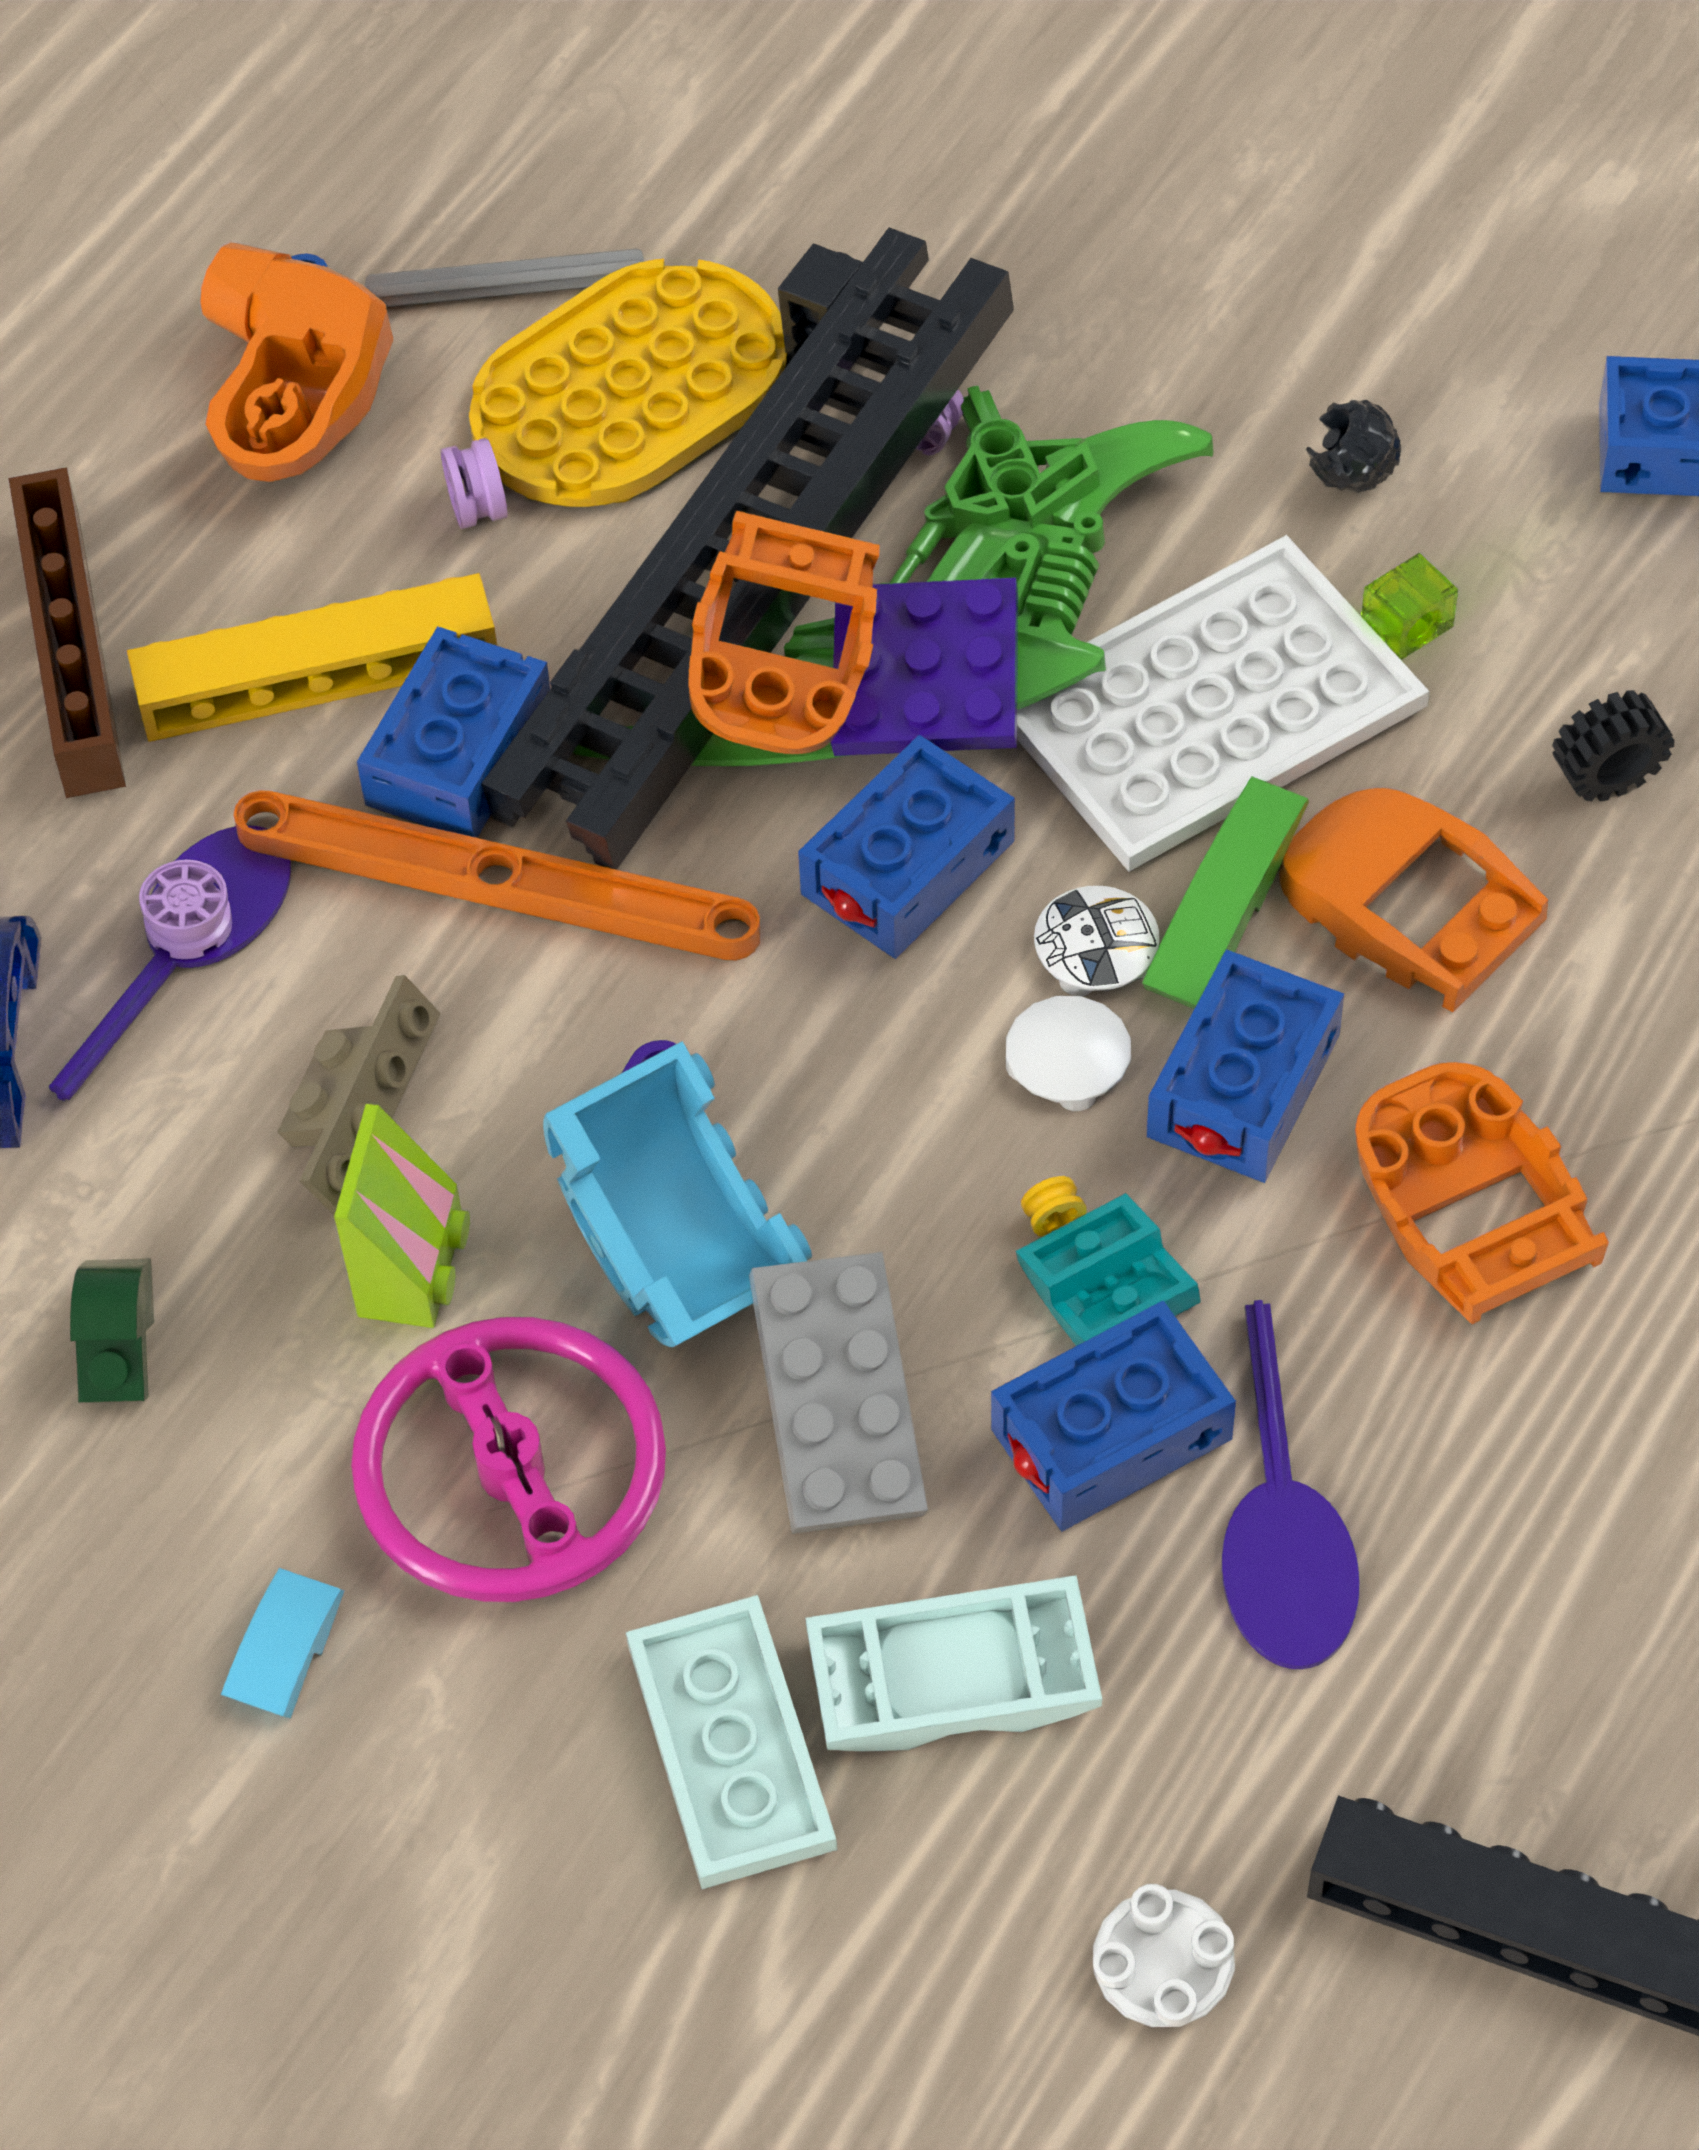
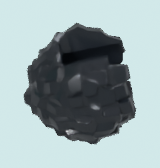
(1359, 446)

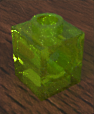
(1410, 605)

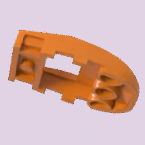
(767, 696)
(1363, 846)
(1448, 1138)

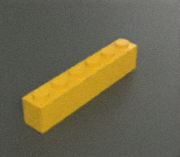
(300, 657)

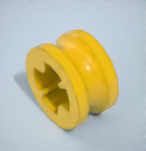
(1052, 1204)

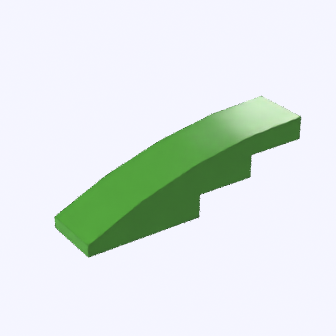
(1225, 890)

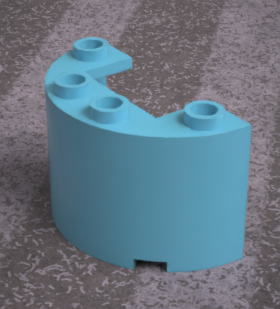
(664, 1196)

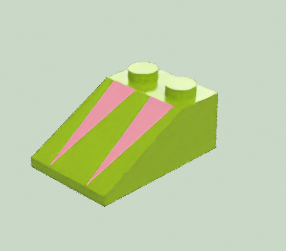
(398, 1225)

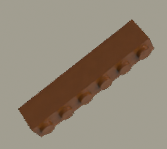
(66, 633)

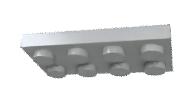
(837, 1392)

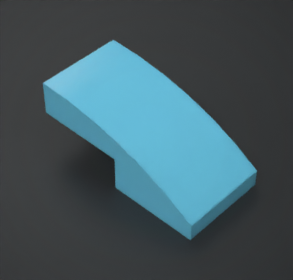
(281, 1642)

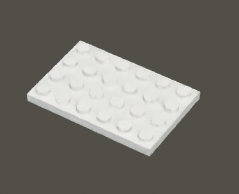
(1212, 687)

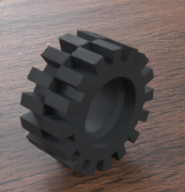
(1613, 745)

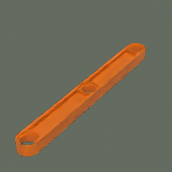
(538, 886)

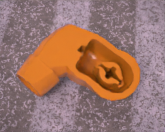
(307, 360)

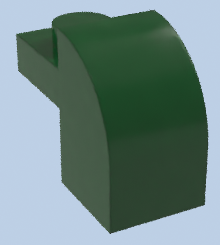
(109, 1326)

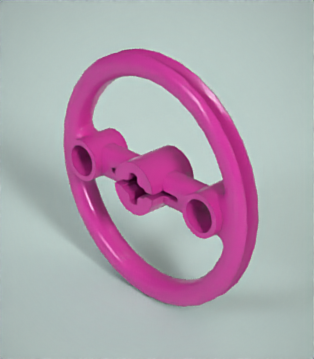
(553, 1564)

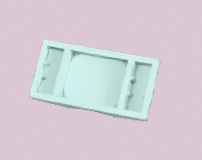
(953, 1666)

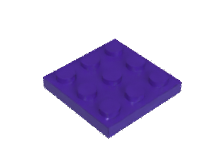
(935, 668)

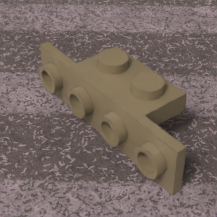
(346, 1074)

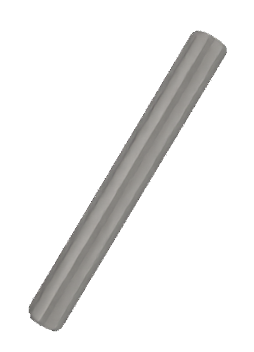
(498, 278)

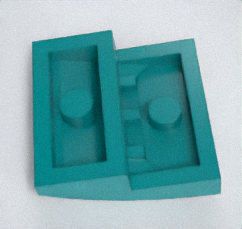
(1105, 1270)

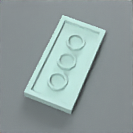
(731, 1742)

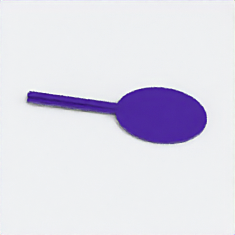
(255, 894)
(1286, 1549)

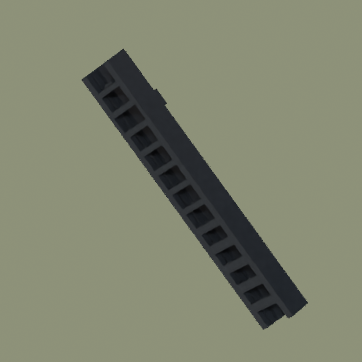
(831, 498)

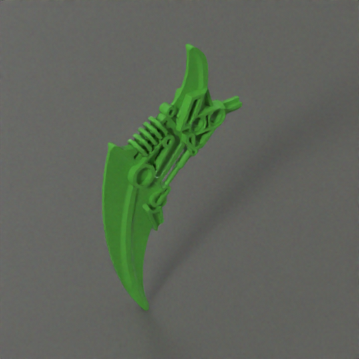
(1018, 528)

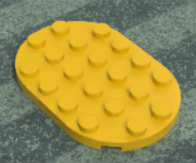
(627, 382)

